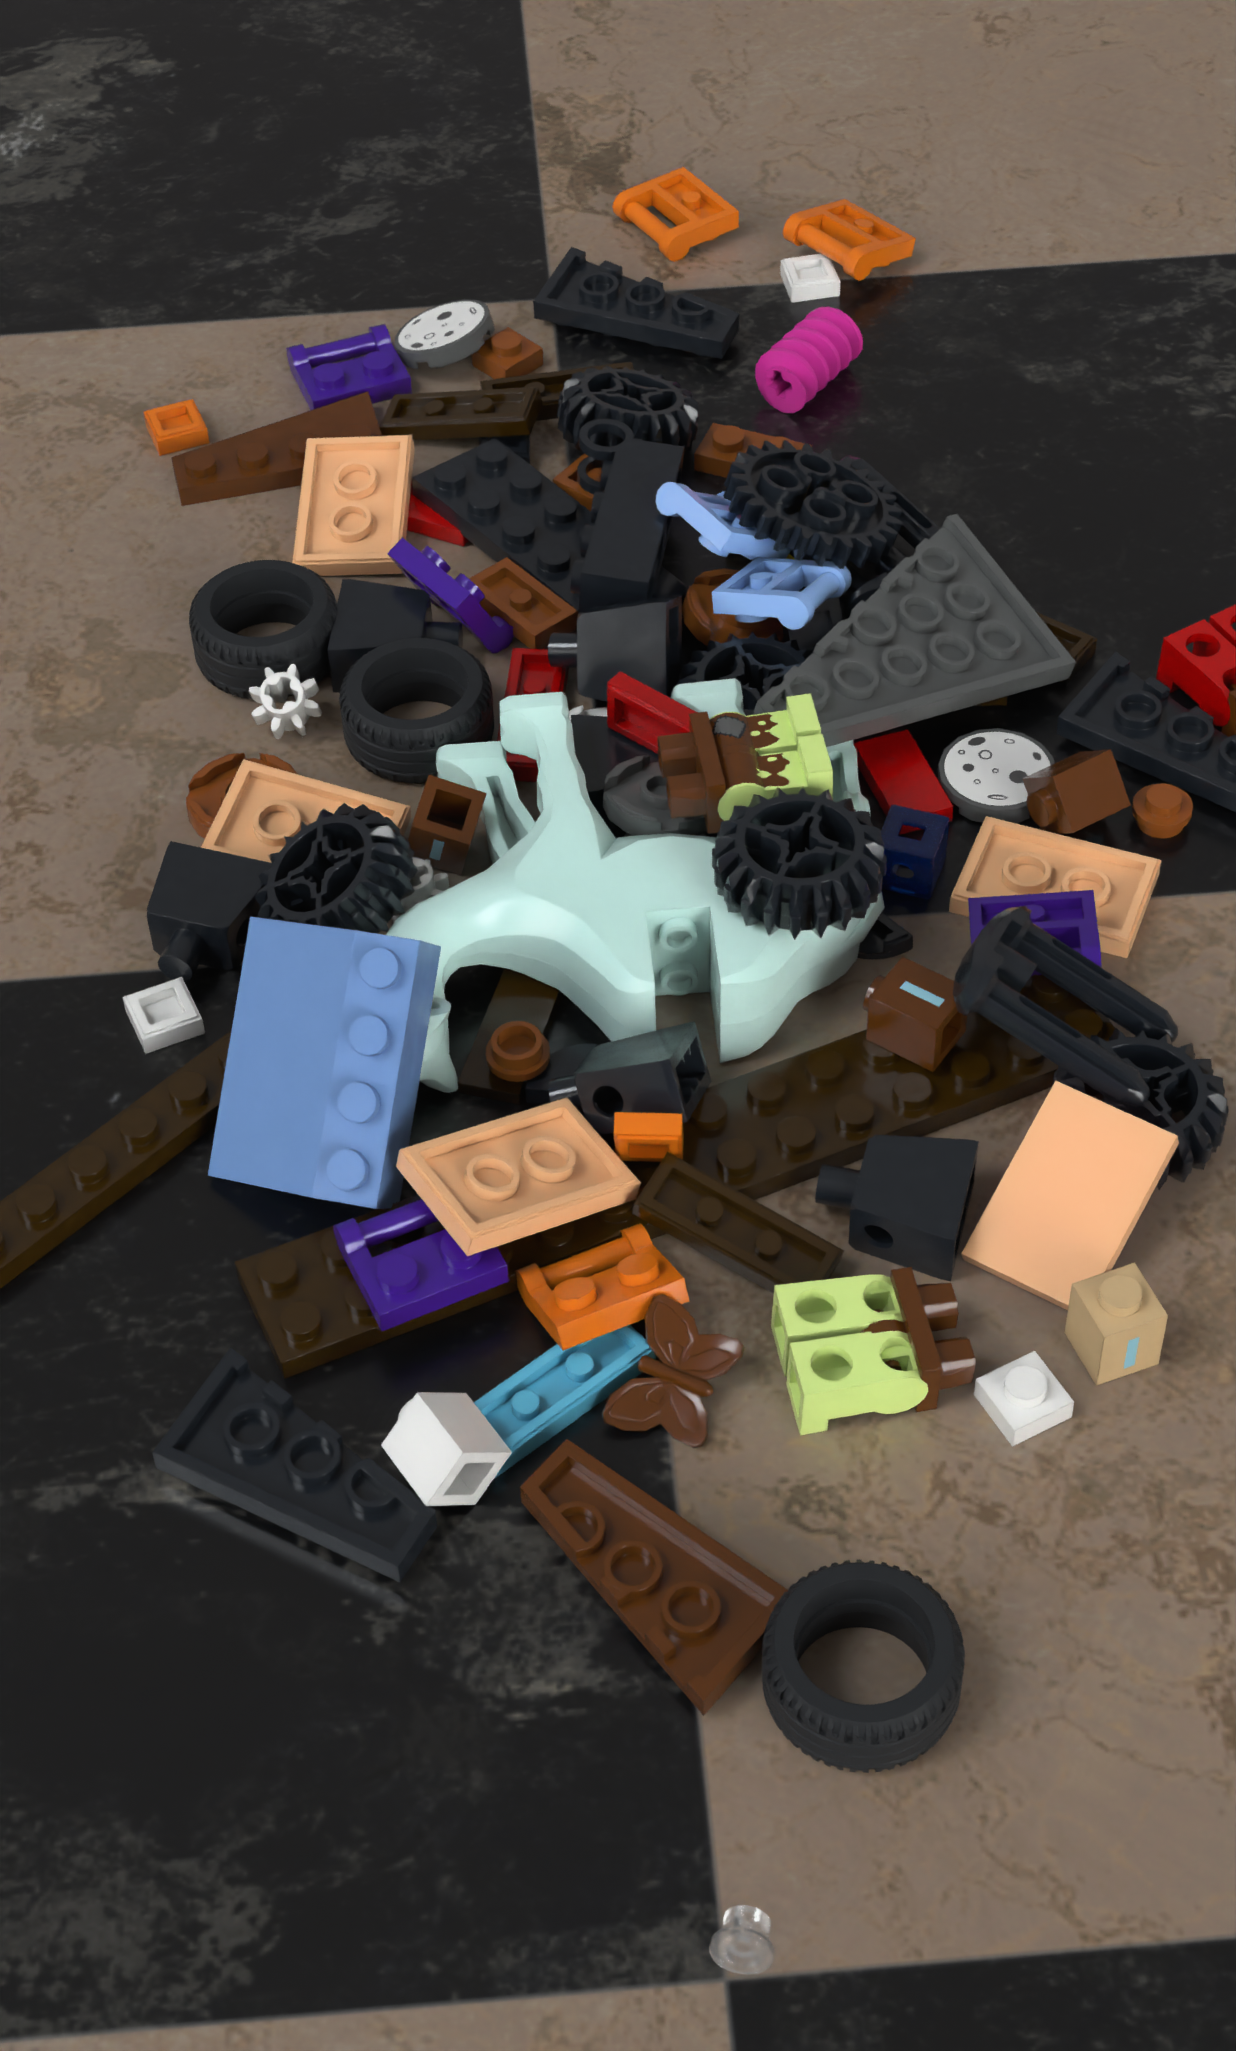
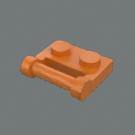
(686, 202)
(849, 237)
(600, 1288)

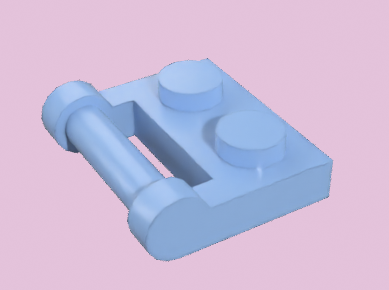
(714, 522)
(772, 590)

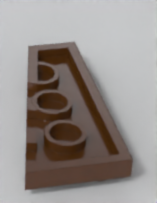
(268, 455)
(665, 1578)

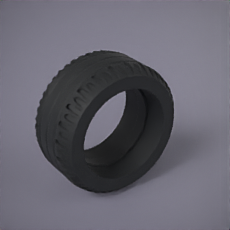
(257, 595)
(410, 673)
(877, 1599)

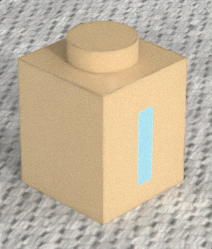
(1115, 1323)

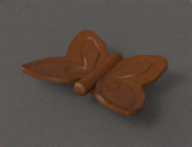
(679, 1378)

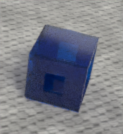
(922, 857)

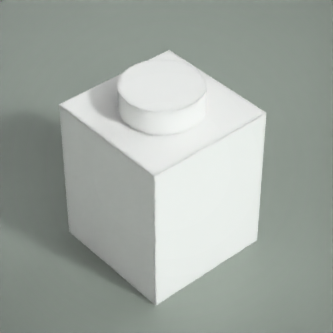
(445, 1448)

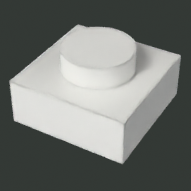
(1023, 1398)

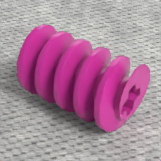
(807, 358)

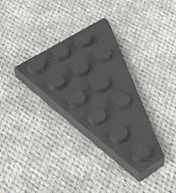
(926, 644)

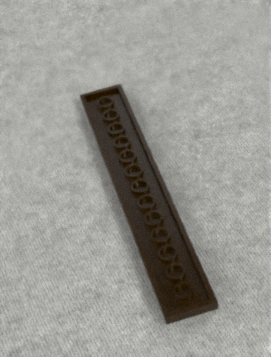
(745, 1132)

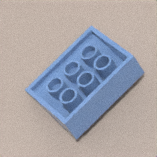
(324, 1061)

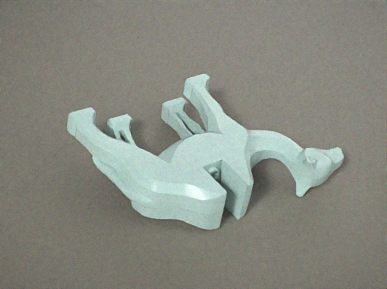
(610, 913)

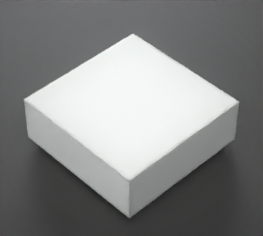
(809, 278)
(163, 1015)

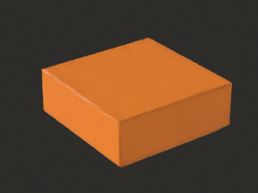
(176, 427)
(648, 1136)

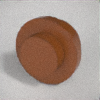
(1162, 810)
(517, 1051)

